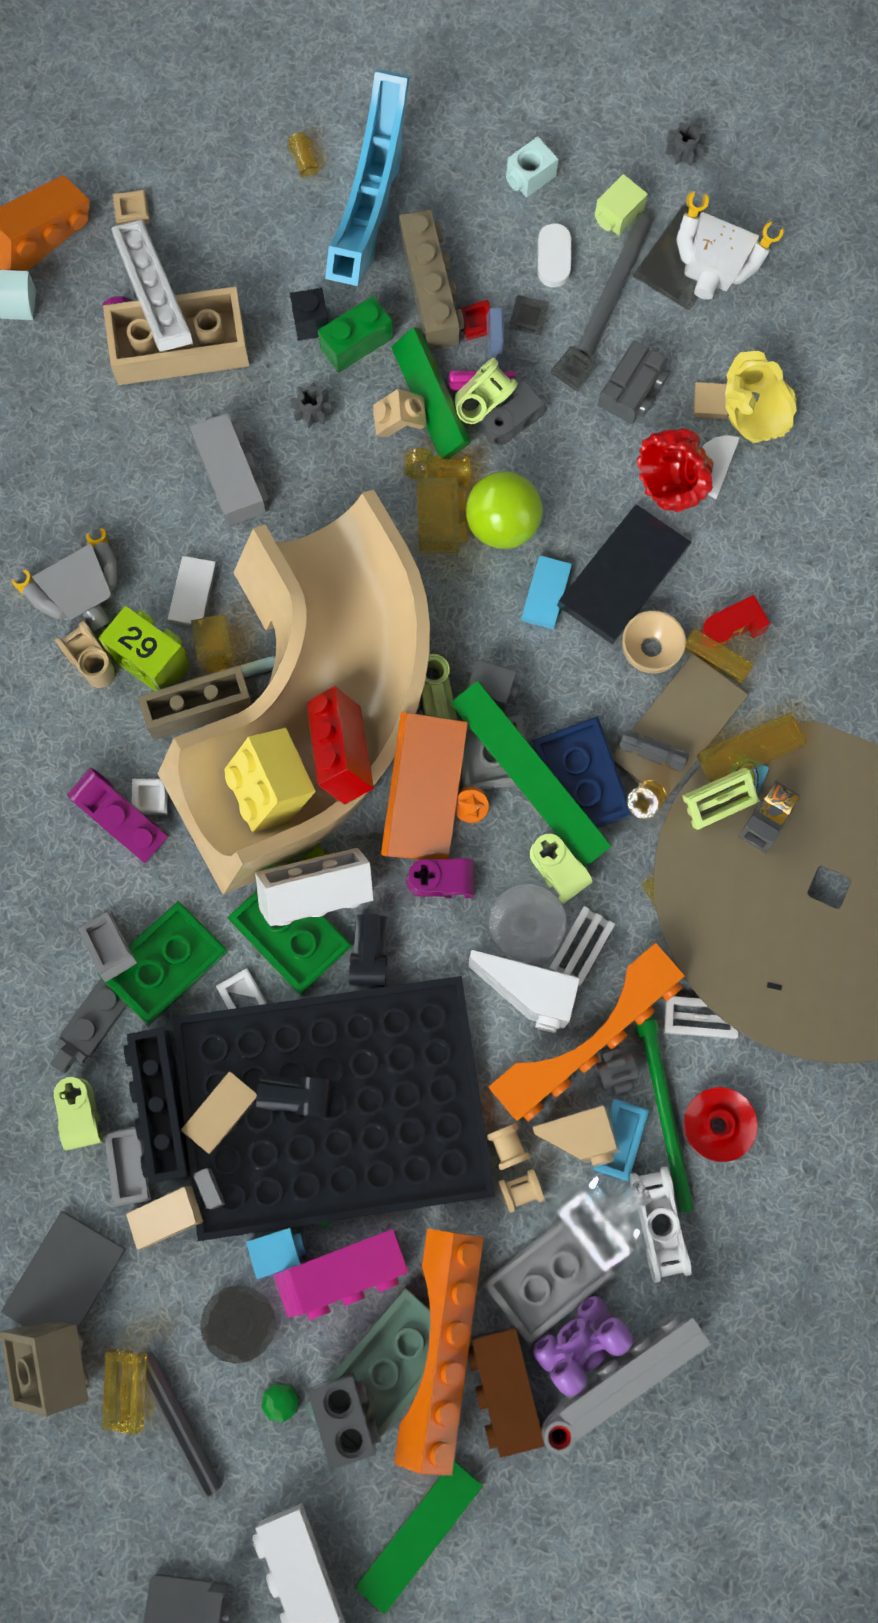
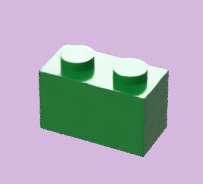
(355, 334)

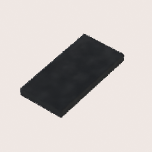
(623, 574)

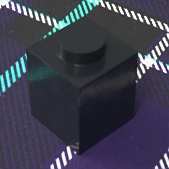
(308, 312)

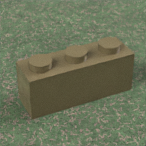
(195, 702)

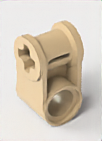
(86, 651)

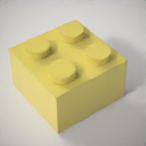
(268, 780)

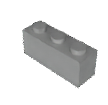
(229, 469)

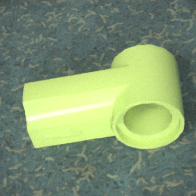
(437, 693)

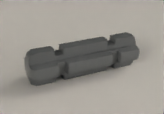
(654, 750)

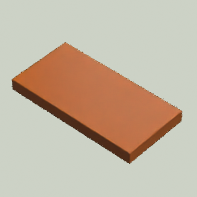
(424, 787)

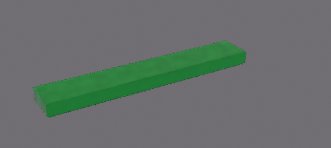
(530, 774)

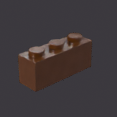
(505, 1392)

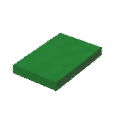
(296, 950)
(169, 962)

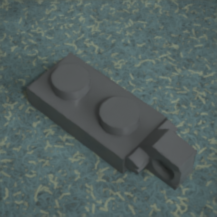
(88, 1026)

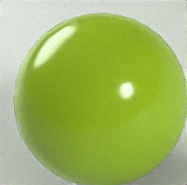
(504, 510)

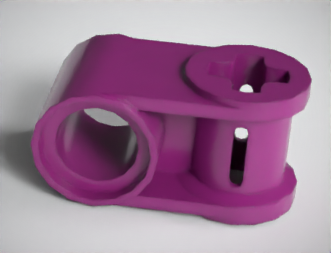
(448, 877)

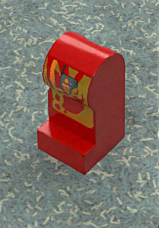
(736, 620)

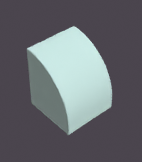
(17, 295)

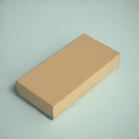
(219, 1113)
(164, 1217)

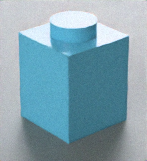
(276, 1252)

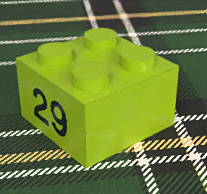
(145, 650)

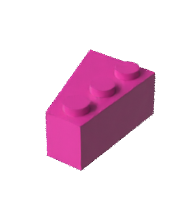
(341, 1275)

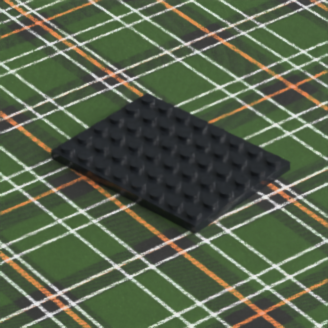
(400, 1114)

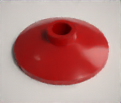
(739, 1121)

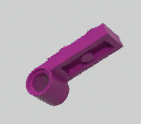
(117, 815)

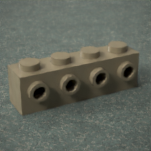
(429, 279)

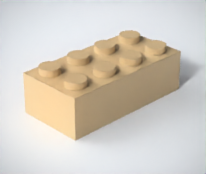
(215, 330)

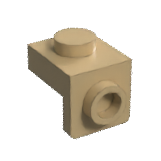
(398, 411)

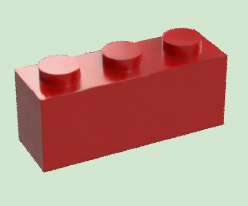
(339, 745)

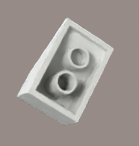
(532, 990)

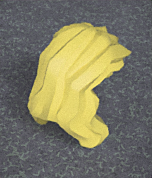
(776, 404)

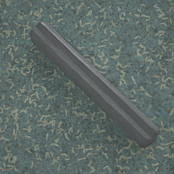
(180, 1429)

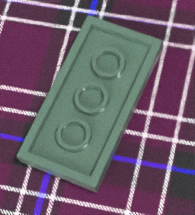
(389, 1363)

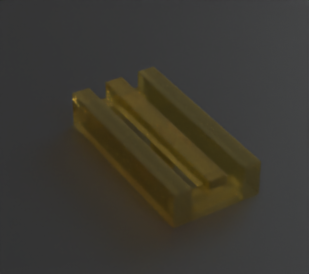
(718, 656)
(131, 1382)

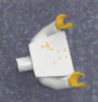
(717, 250)

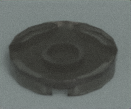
(238, 1324)

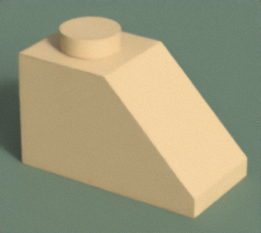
(583, 1135)

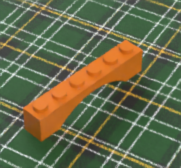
(528, 1083)
(431, 1425)

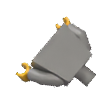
(75, 584)

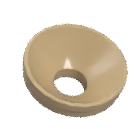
(658, 627)

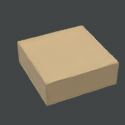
(131, 207)
(710, 400)

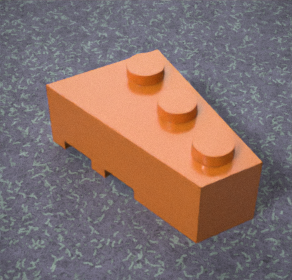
(40, 223)

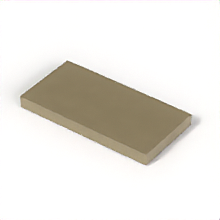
(686, 718)

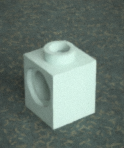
(532, 156)

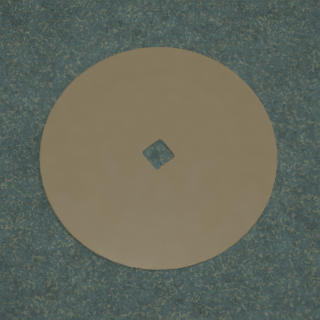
(748, 914)

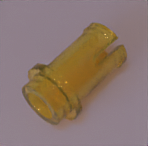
(300, 147)

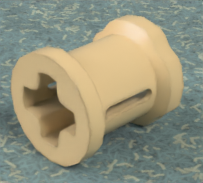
(508, 1146)
(521, 1190)

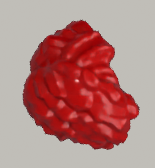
(675, 469)

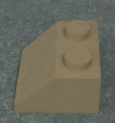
(45, 1367)

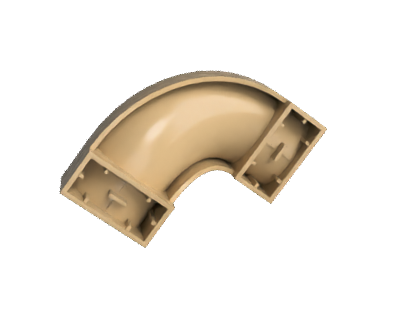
(343, 617)

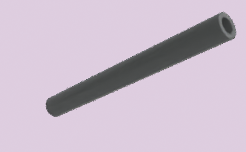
(614, 284)

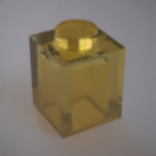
(213, 642)

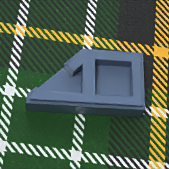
(495, 334)

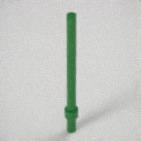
(648, 1031)

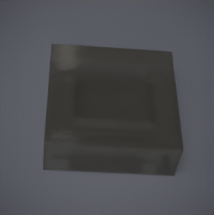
(529, 315)
(574, 368)

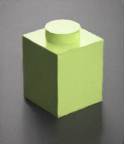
(620, 205)

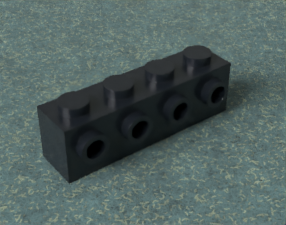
(158, 1105)

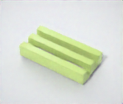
(695, 808)

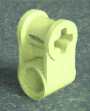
(485, 390)
(564, 871)
(77, 1120)

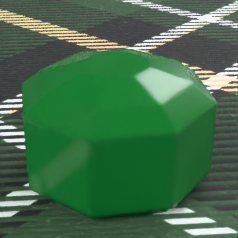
(280, 1402)

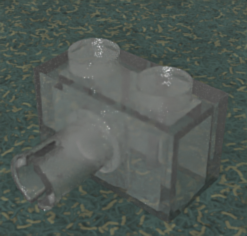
(604, 1221)

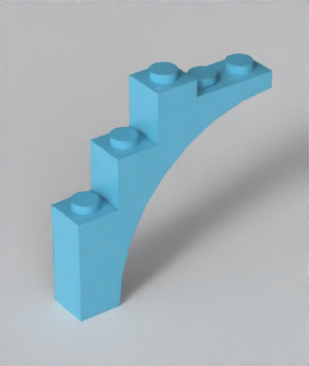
(356, 238)

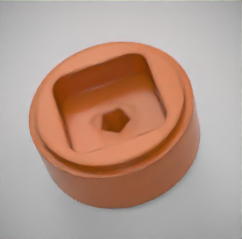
(471, 804)

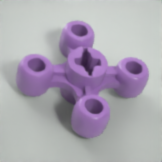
(582, 1345)

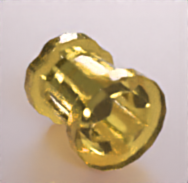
(642, 808)

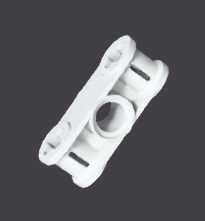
(670, 1244)

